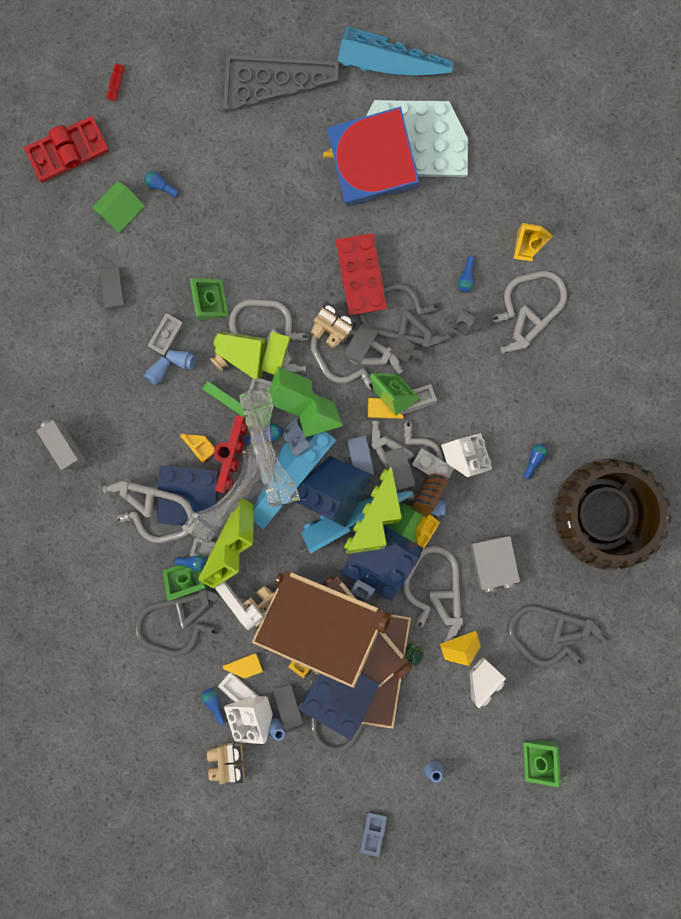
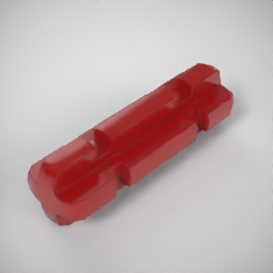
(115, 82)

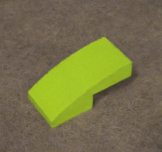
(275, 352)

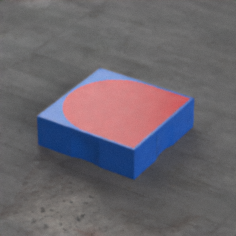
(373, 156)

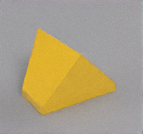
(530, 240)

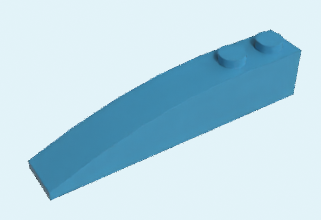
(374, 53)
(297, 468)
(326, 531)

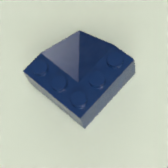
(386, 567)
(338, 704)

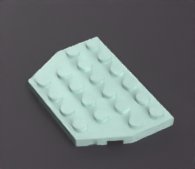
(434, 136)

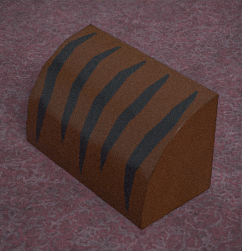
(429, 494)

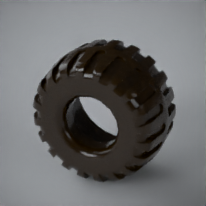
(644, 519)

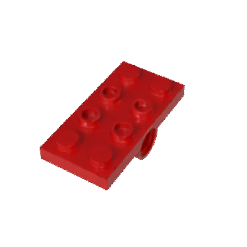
(66, 148)
(361, 274)
(230, 463)

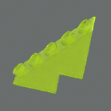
(380, 512)
(234, 539)

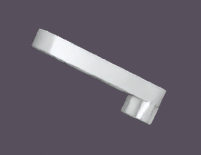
(248, 617)

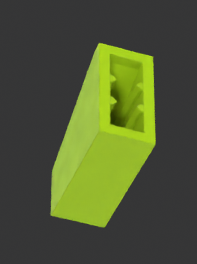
(242, 351)

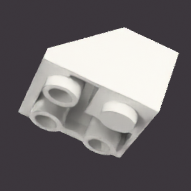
(468, 455)
(484, 681)
(250, 719)

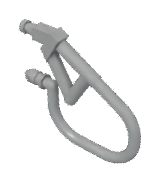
(288, 328)
(523, 342)
(367, 361)
(377, 445)
(125, 486)
(434, 596)

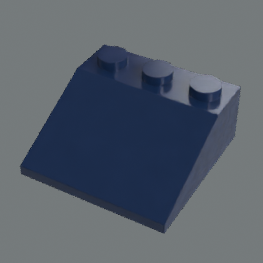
(192, 484)
(333, 490)

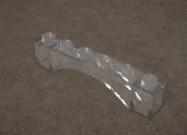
(278, 484)
(205, 522)

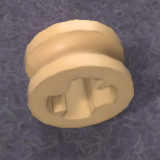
(219, 362)

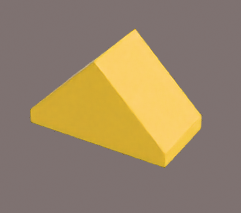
(461, 649)

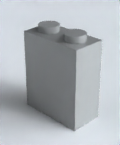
(61, 445)
(495, 563)

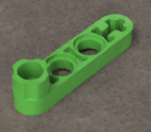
(224, 398)

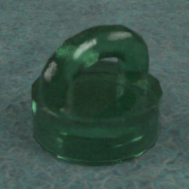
(414, 654)

